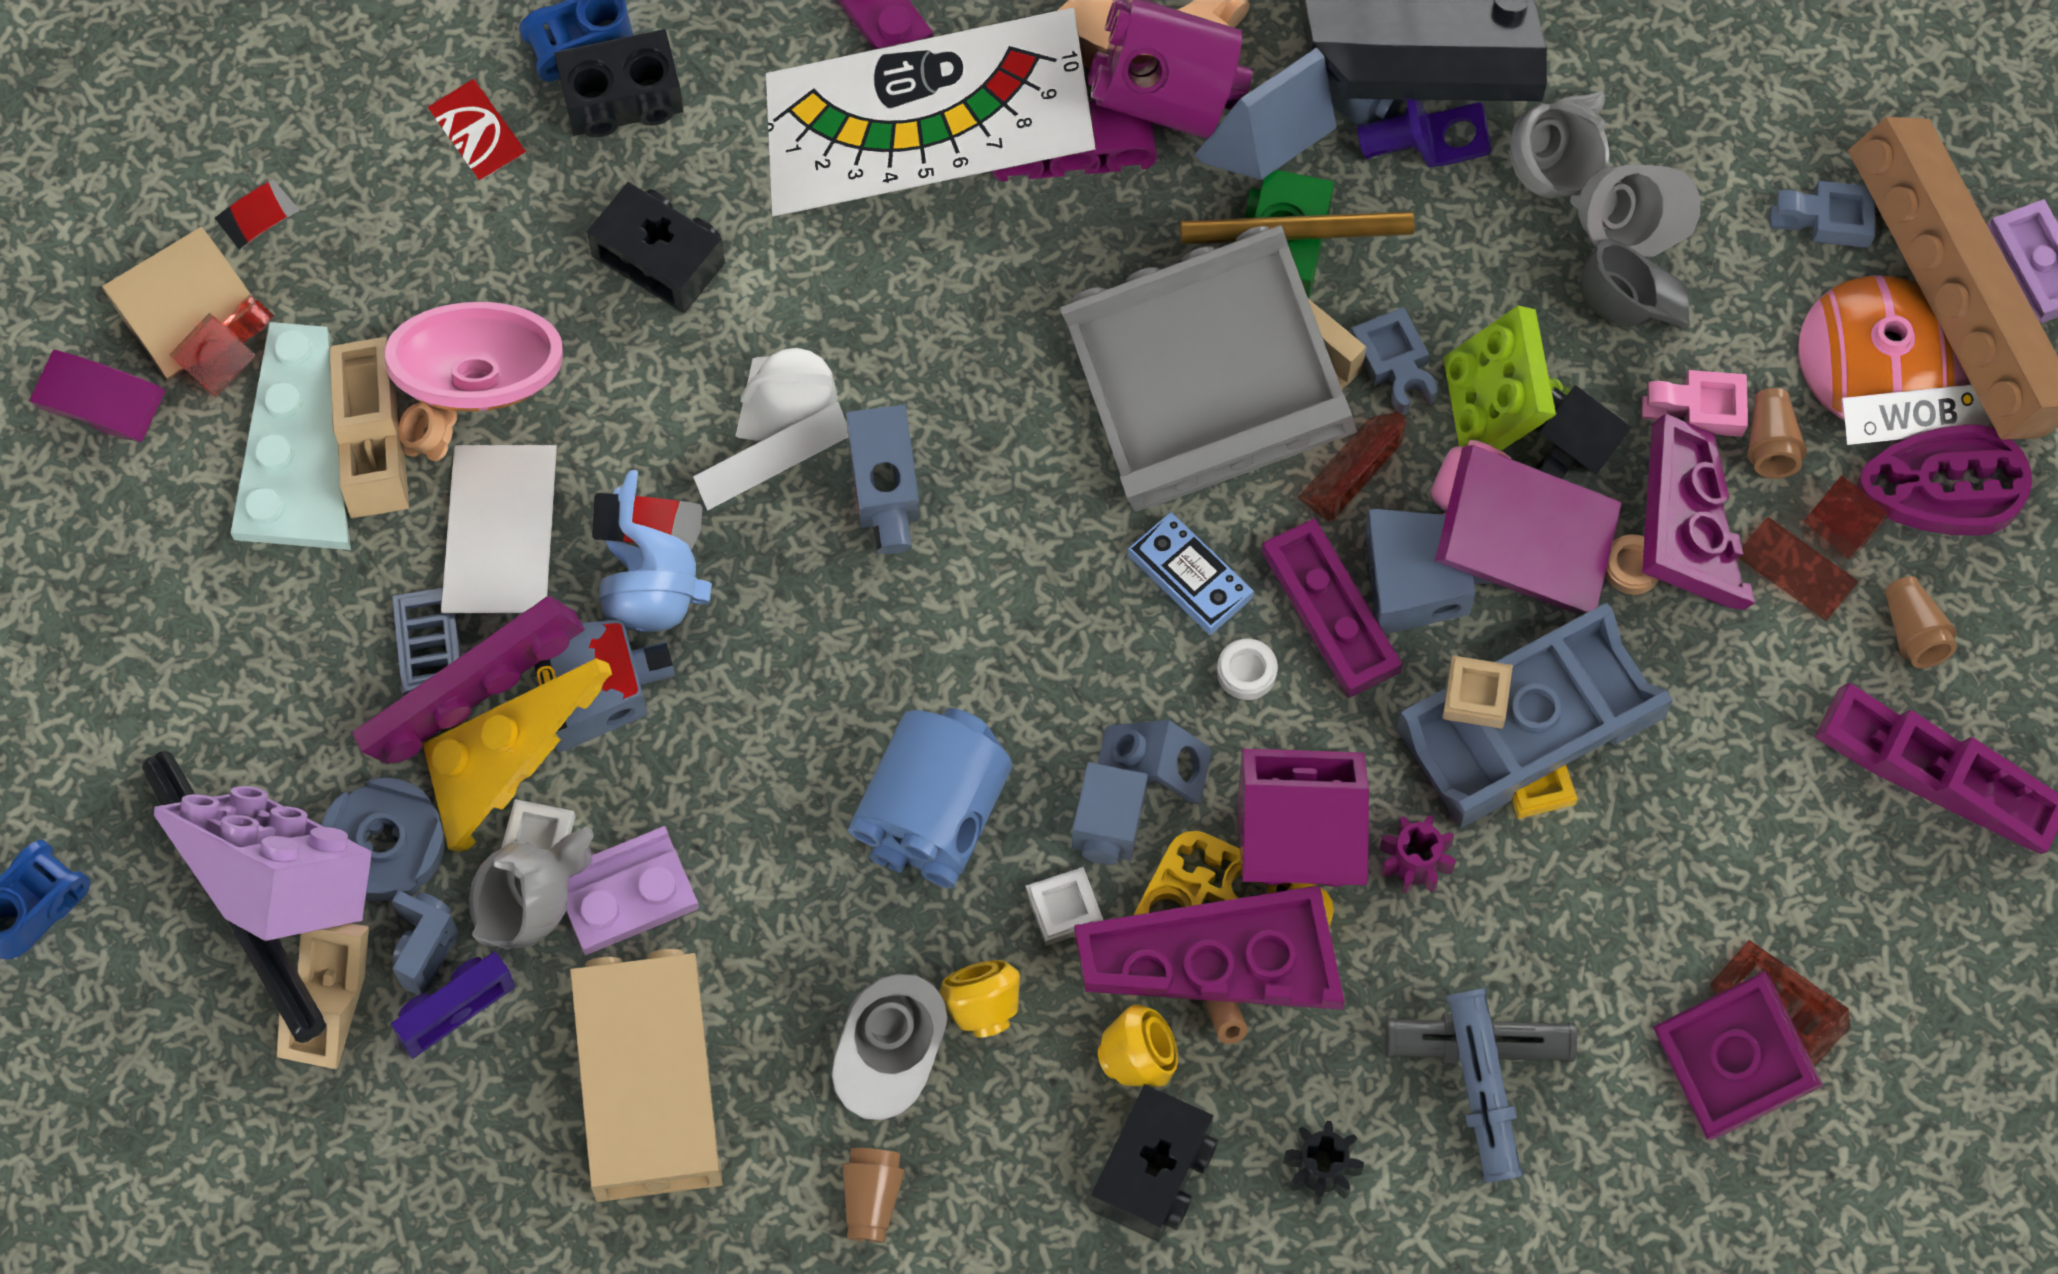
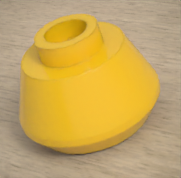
(982, 997)
(1139, 1048)

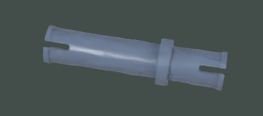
(1485, 1086)

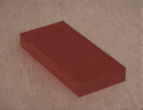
(1797, 569)

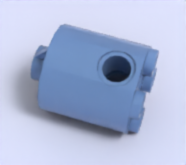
(932, 794)

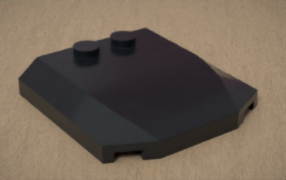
(1430, 48)

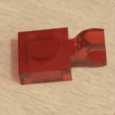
(216, 351)

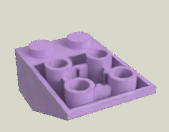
(268, 862)

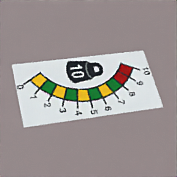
(927, 112)

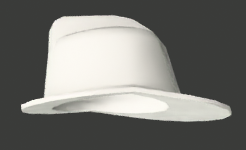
(783, 392)

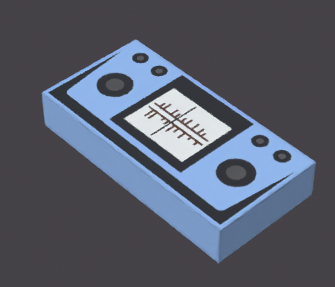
(1190, 573)

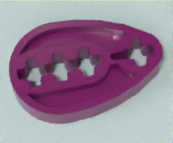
(1952, 450)

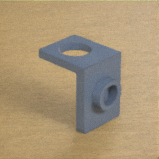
(1154, 751)

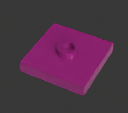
(1738, 1056)

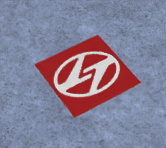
(476, 129)

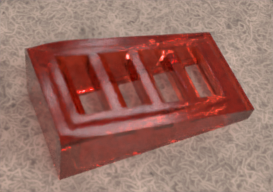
(1834, 1014)

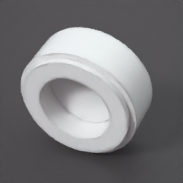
(1247, 669)

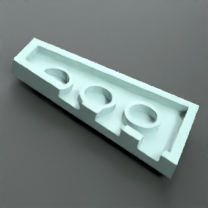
(292, 454)

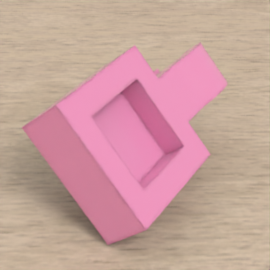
(1705, 400)

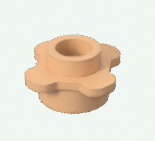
(426, 430)

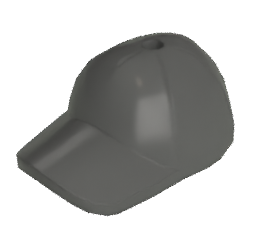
(1630, 288)

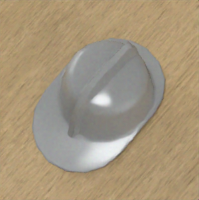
(1642, 204)
(888, 1046)

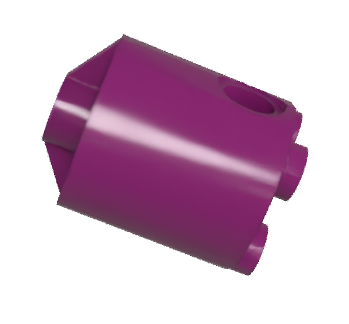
(1186, 79)

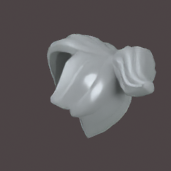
(1572, 143)
(524, 890)

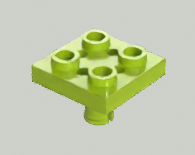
(1510, 388)

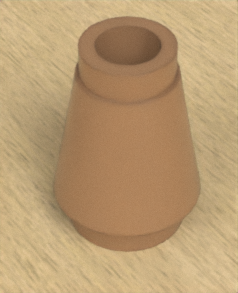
(1775, 435)
(1919, 624)
(871, 1192)

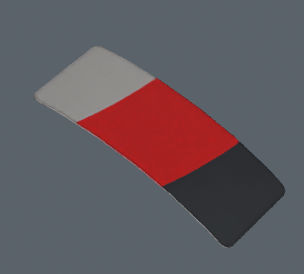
(255, 213)
(665, 515)

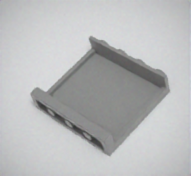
(1207, 368)

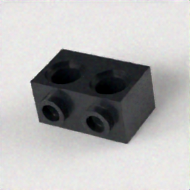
(616, 71)

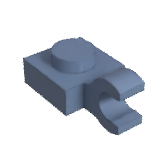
(1835, 211)

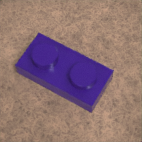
(434, 1016)

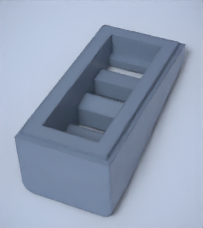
(406, 644)

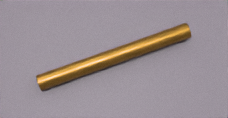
(1301, 226)

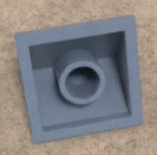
(1274, 121)

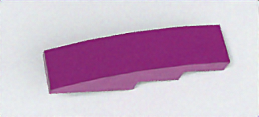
(1936, 766)

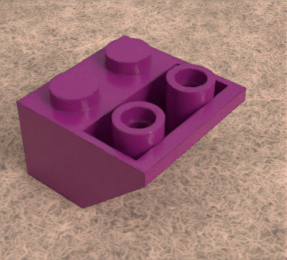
(1303, 817)

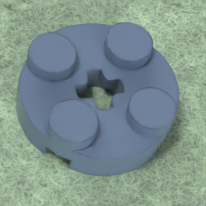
(414, 825)

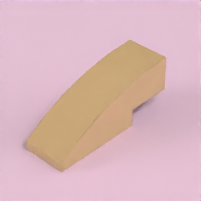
(367, 429)

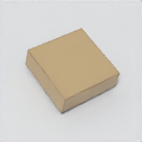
(1477, 692)

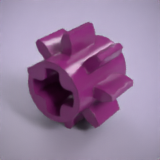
(1412, 868)

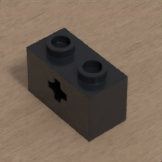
(670, 270)
(1154, 1127)

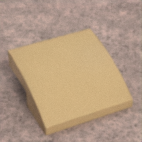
(173, 293)

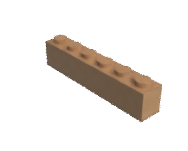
(1962, 275)

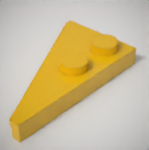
(493, 753)

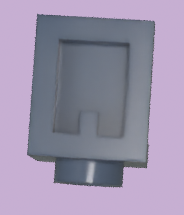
(424, 950)

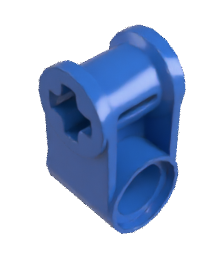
(572, 26)
(38, 893)

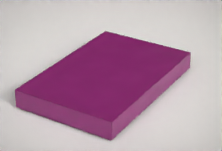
(1528, 530)

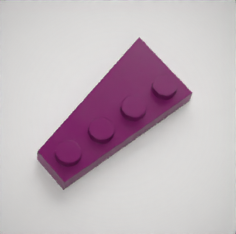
(1227, 951)

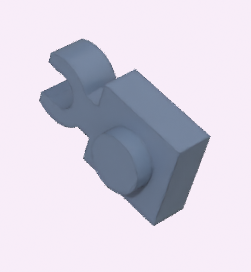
(1396, 355)

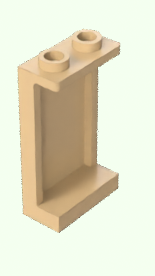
(645, 1076)

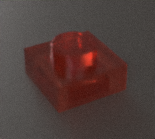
(1846, 517)

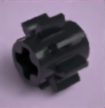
(1307, 1163)

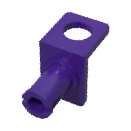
(1426, 134)

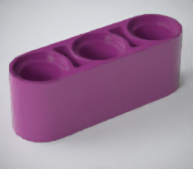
(1118, 143)

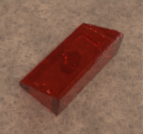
(1354, 465)

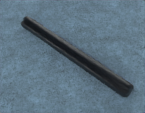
(268, 956)

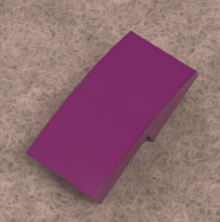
(97, 395)

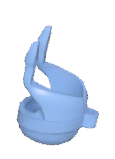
(659, 574)

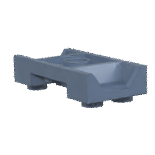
(1563, 701)

